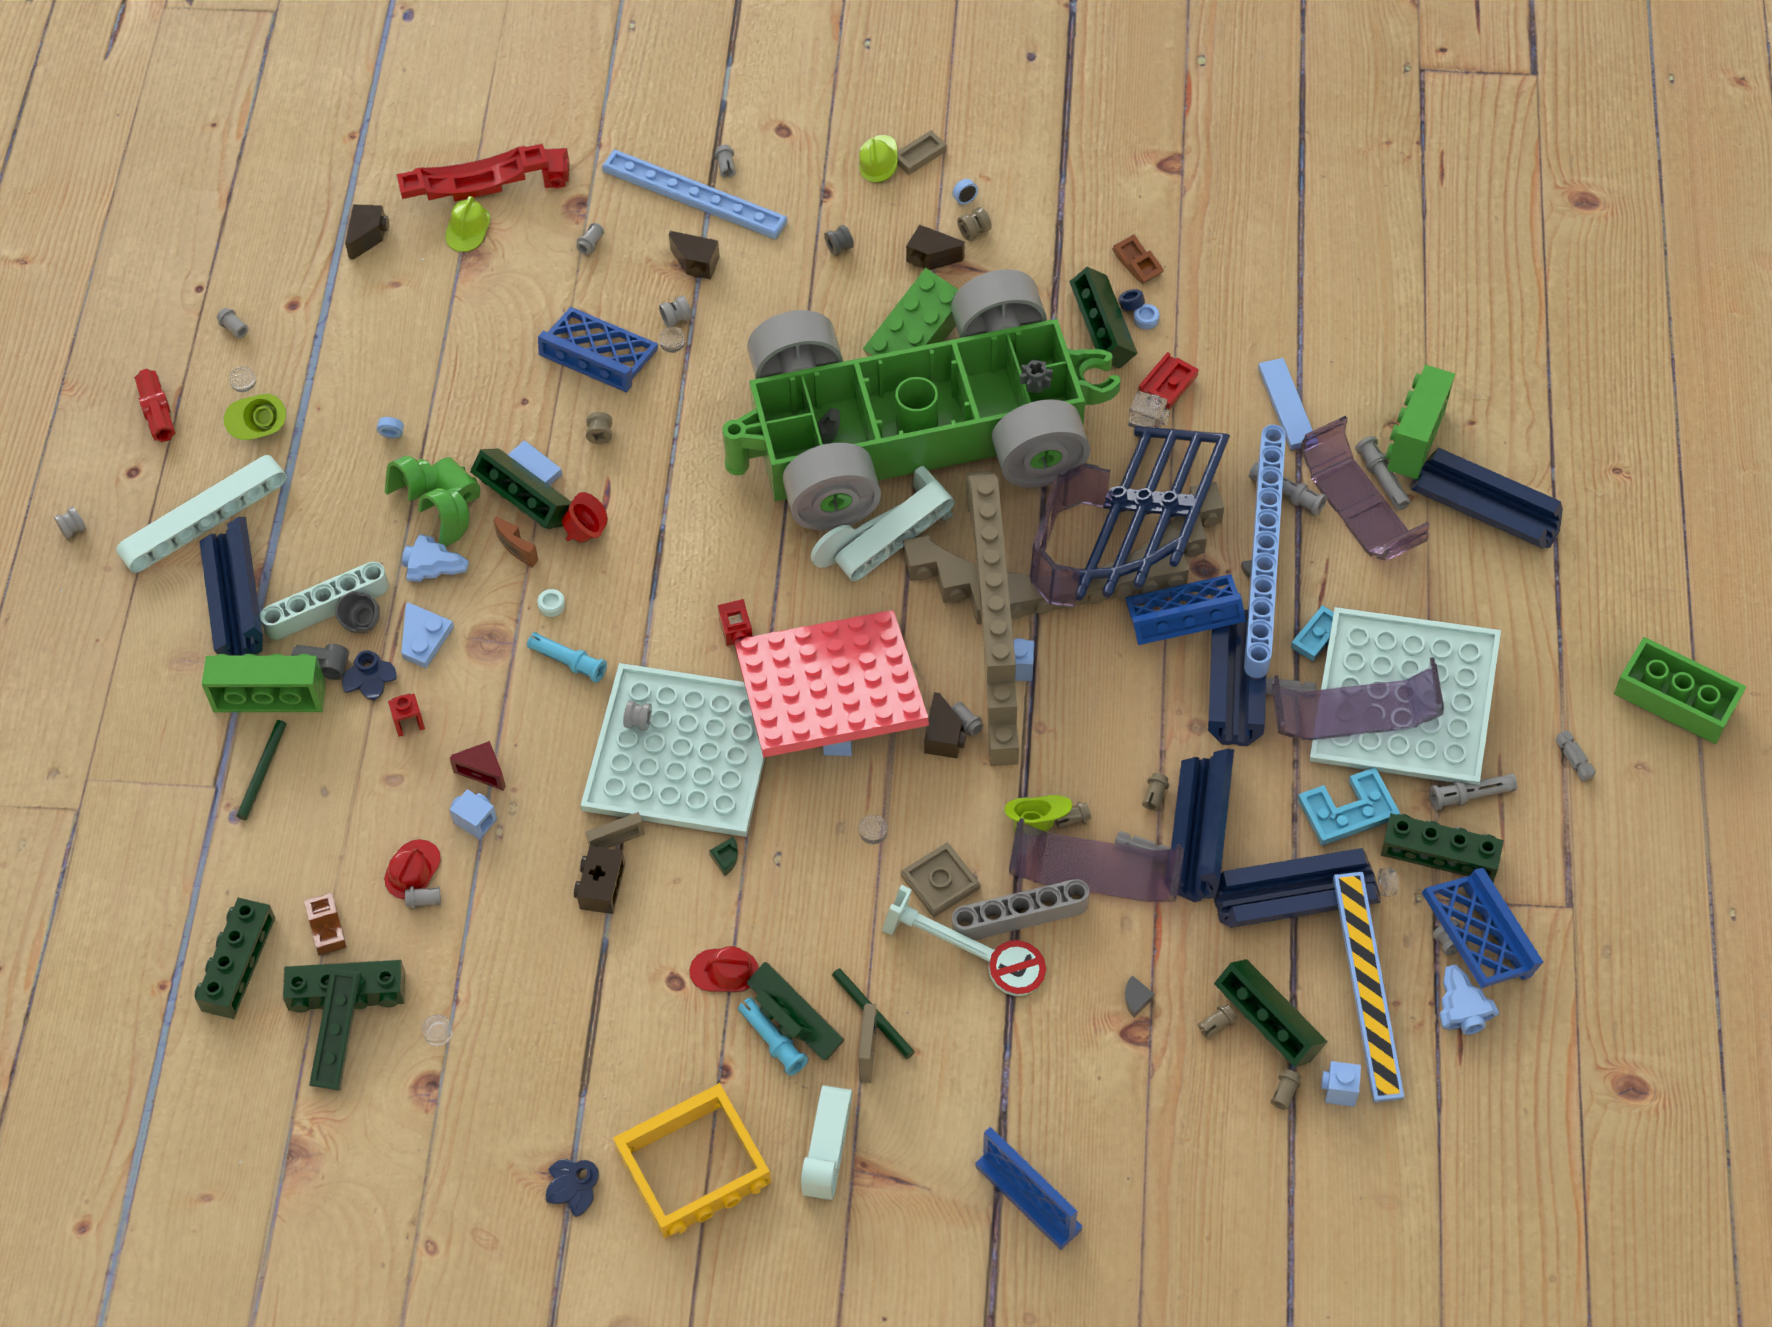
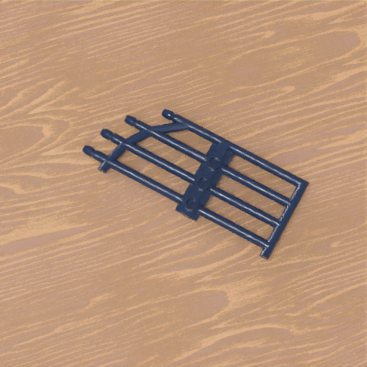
(1150, 501)

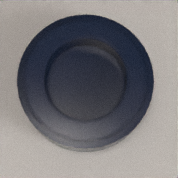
(1131, 300)

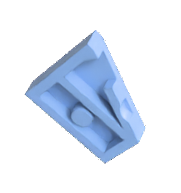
(423, 634)

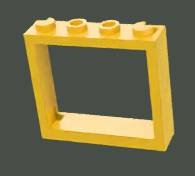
(672, 1120)

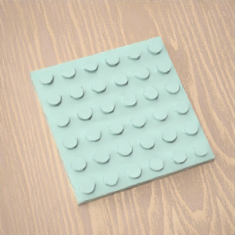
(1394, 648)
(692, 764)

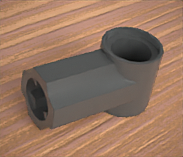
(331, 658)

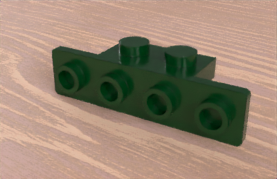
(793, 1012)

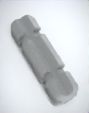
(1291, 684)
(1575, 755)
(1124, 839)

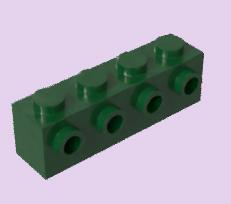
(1103, 315)
(520, 487)
(1441, 846)
(234, 958)
(380, 984)
(1270, 1012)

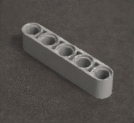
(1030, 900)

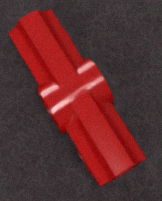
(154, 405)

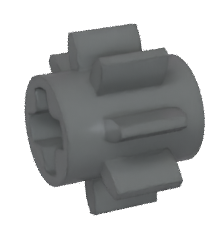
(1036, 376)

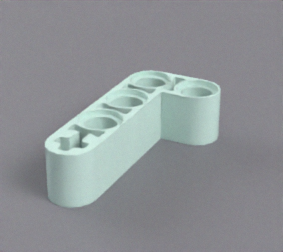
(827, 1142)

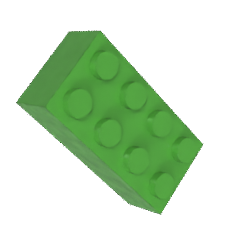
(918, 318)
(1419, 421)
(264, 683)
(1679, 690)

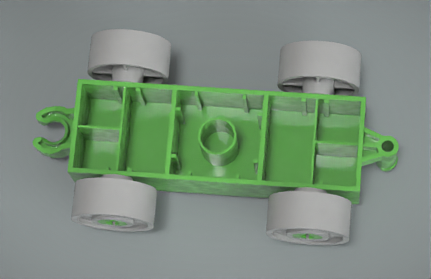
(914, 404)

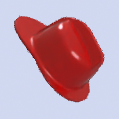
(584, 518)
(412, 866)
(723, 969)

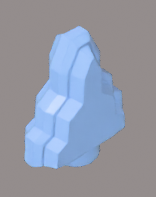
(431, 559)
(1464, 1004)

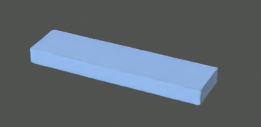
(1285, 401)

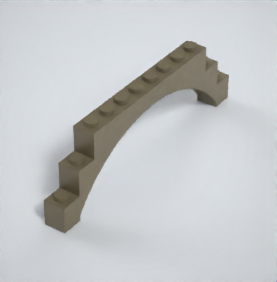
(960, 578)
(998, 642)

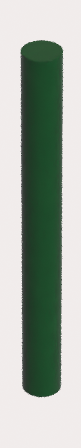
(261, 770)
(882, 1023)

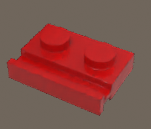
(1169, 379)

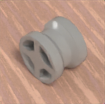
(70, 522)
(637, 715)
(1441, 936)

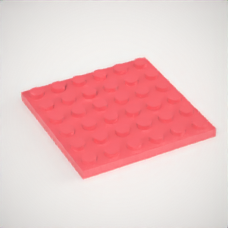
(830, 683)

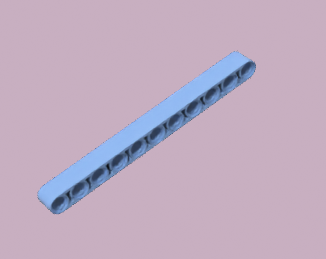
(1265, 552)

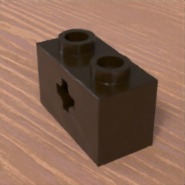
(600, 879)

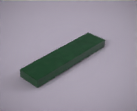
(335, 1029)

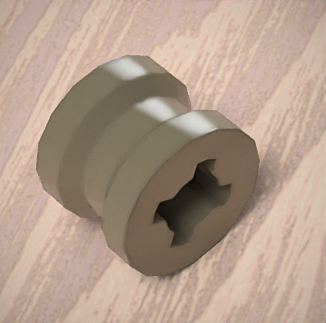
(599, 428)

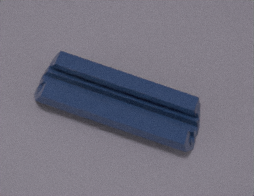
(1490, 498)
(232, 591)
(1234, 697)
(1202, 822)
(1289, 888)

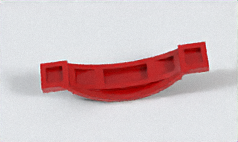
(474, 177)

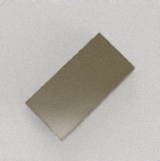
(920, 152)
(616, 832)

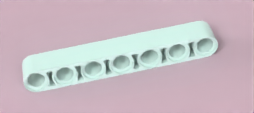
(201, 513)

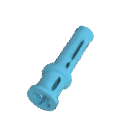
(576, 660)
(779, 1044)

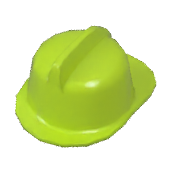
(878, 158)
(467, 225)
(255, 416)
(1038, 811)

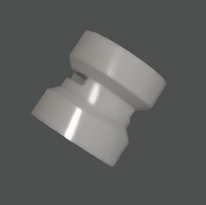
(675, 311)

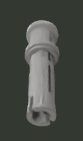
(1378, 464)
(1298, 493)
(1459, 793)

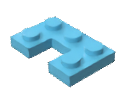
(1314, 635)
(1335, 823)

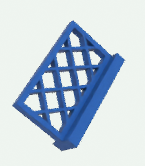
(588, 360)
(1193, 617)
(1498, 922)
(1028, 1190)

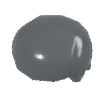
(357, 612)

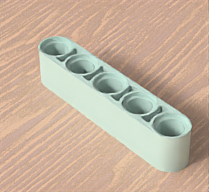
(888, 534)
(311, 600)

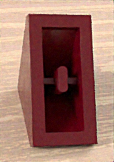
(479, 765)

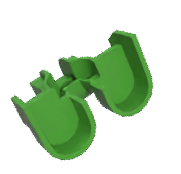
(445, 487)

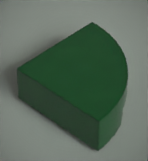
(725, 855)

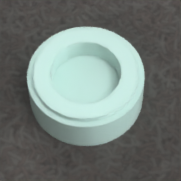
(551, 602)

